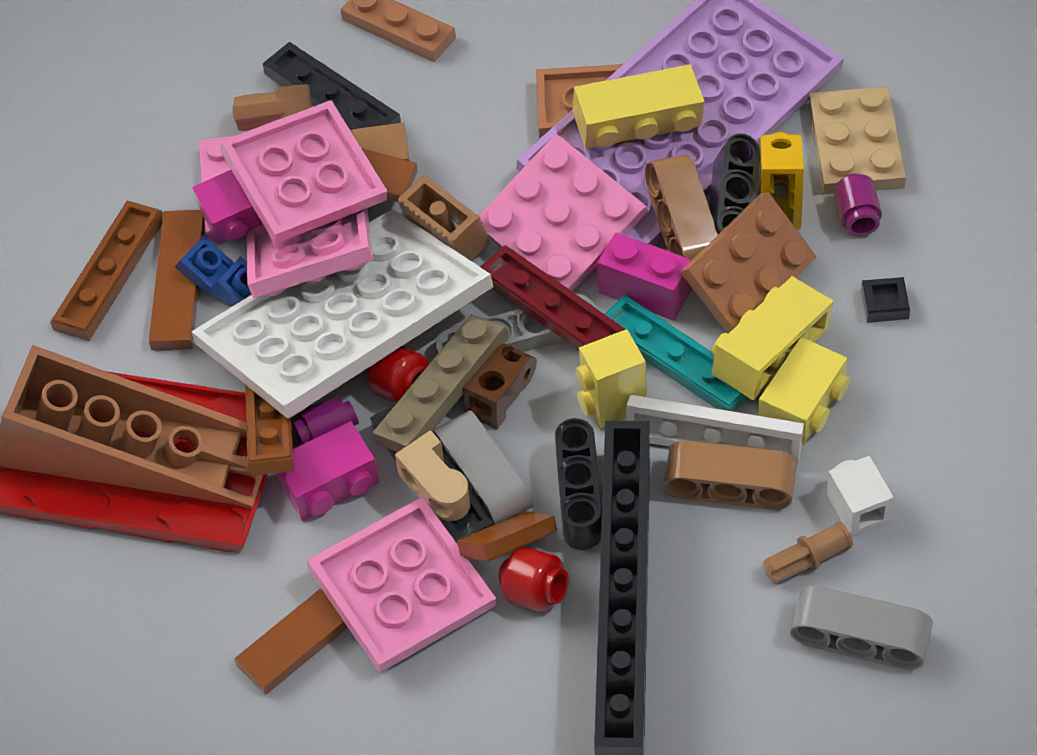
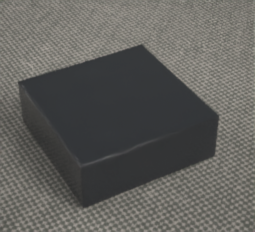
(885, 299)

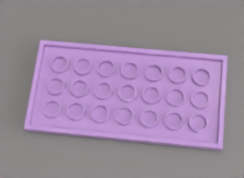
(750, 73)

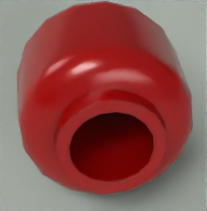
(396, 373)
(533, 579)

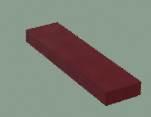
(547, 299)

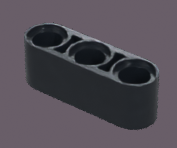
(734, 177)
(583, 500)

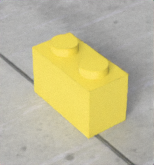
(608, 376)
(806, 387)

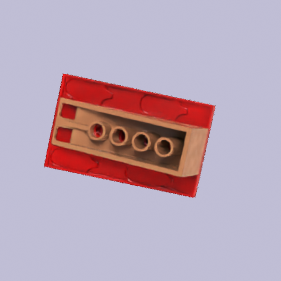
(127, 454)

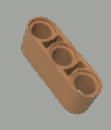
(680, 205)
(730, 474)

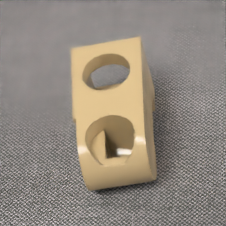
(427, 475)

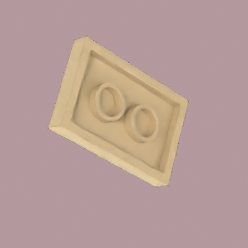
(856, 135)

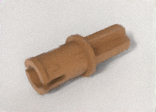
(808, 552)

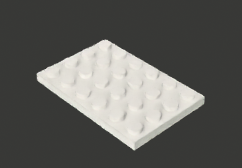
(329, 331)

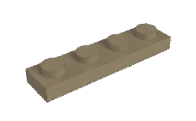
(440, 383)

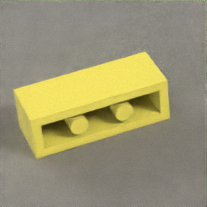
(638, 106)
(767, 335)

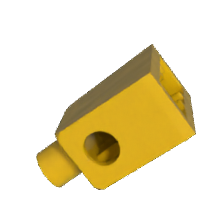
(783, 165)

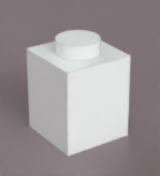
(859, 495)

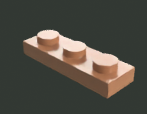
(400, 26)

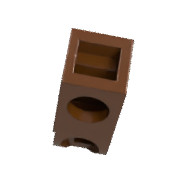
(498, 384)

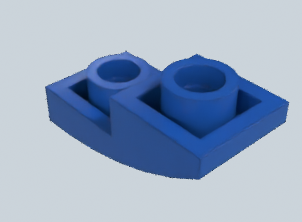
(215, 272)

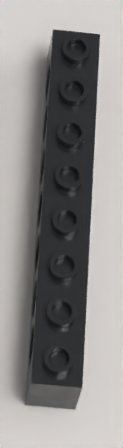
(623, 590)

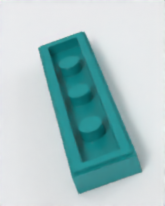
(675, 354)

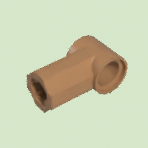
(257, 109)

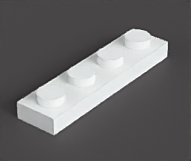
(687, 422)

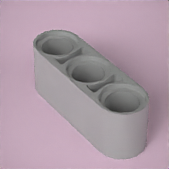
(484, 467)
(861, 627)

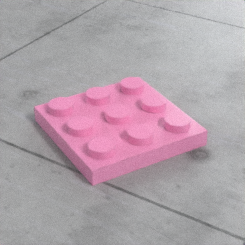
(303, 171)
(561, 213)
(308, 256)
(401, 584)

